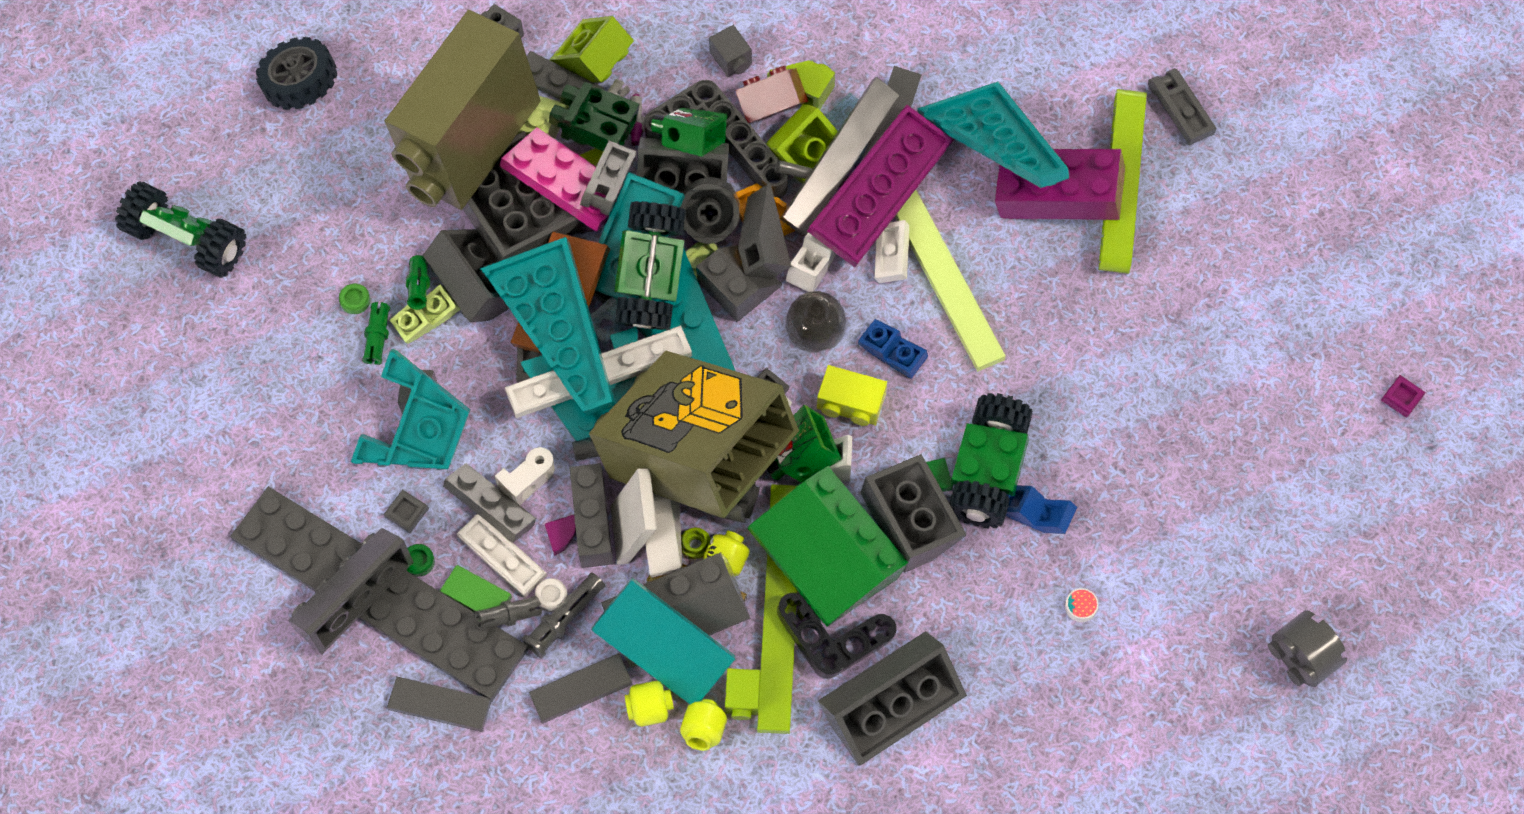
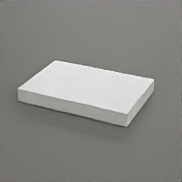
(633, 516)

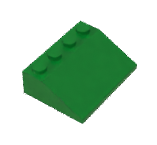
(828, 546)

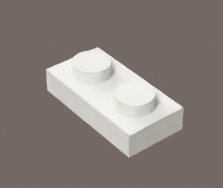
(892, 253)

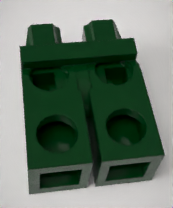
(594, 116)

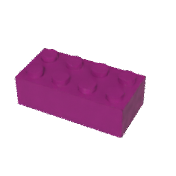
(1089, 193)

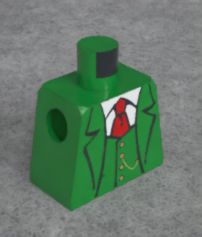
(691, 130)
(809, 449)

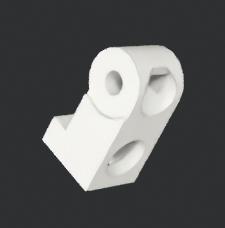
(527, 476)

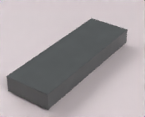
(580, 688)
(439, 704)

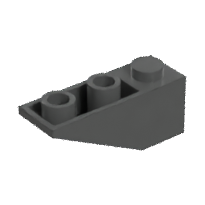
(762, 237)

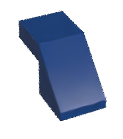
(1037, 512)

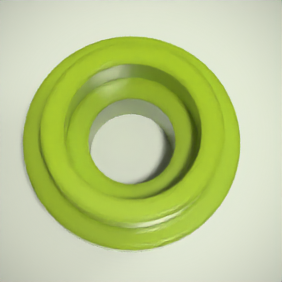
(692, 534)

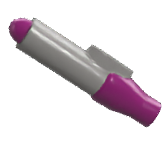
(639, 127)

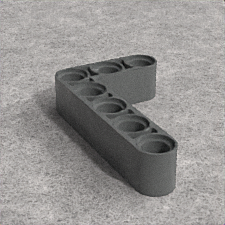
(736, 127)

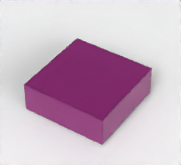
(1403, 396)

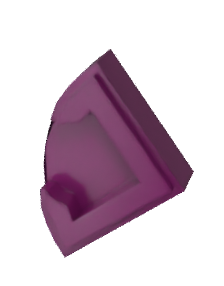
(561, 533)

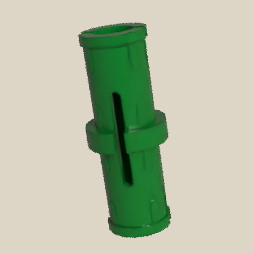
(417, 293)
(376, 333)

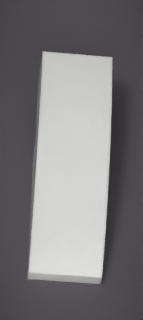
(810, 264)

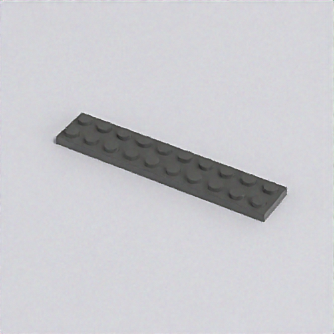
(406, 612)

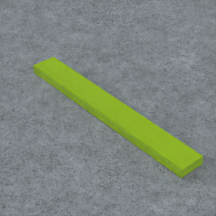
(777, 646)

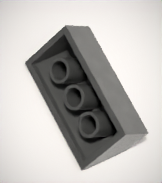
(351, 589)
(701, 593)
(893, 697)

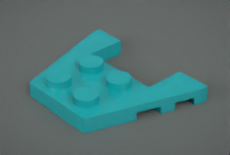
(568, 411)
(427, 428)

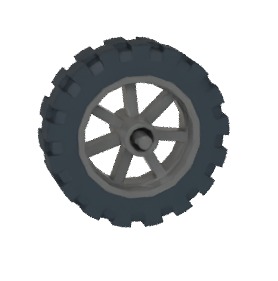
(292, 63)

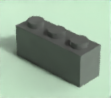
(591, 515)

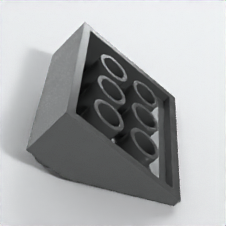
(514, 215)

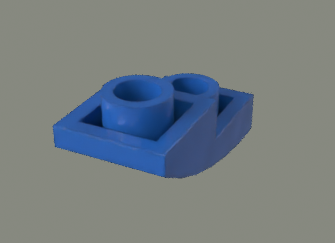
(889, 347)

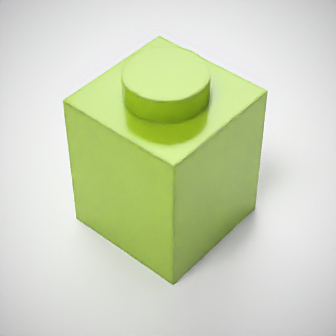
(742, 693)

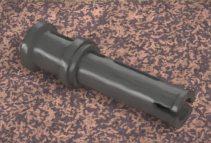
(556, 629)

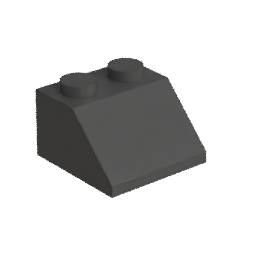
(726, 282)

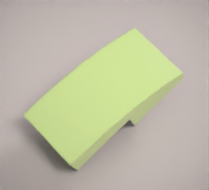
(415, 323)

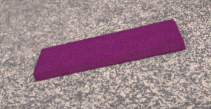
(880, 186)

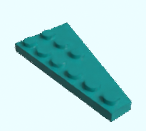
(999, 130)
(551, 307)
(696, 320)

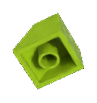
(594, 48)
(803, 138)

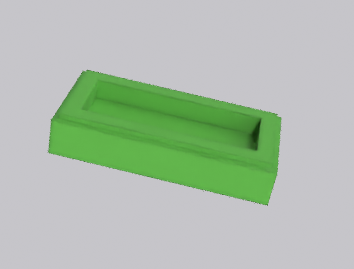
(473, 590)

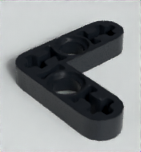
(837, 648)

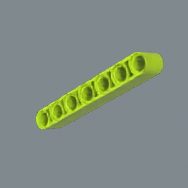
(1127, 135)

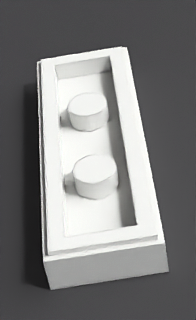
(502, 555)

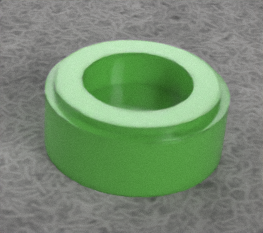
(354, 298)

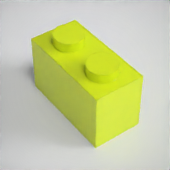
(851, 396)

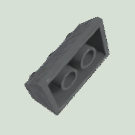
(677, 168)
(457, 262)
(912, 511)

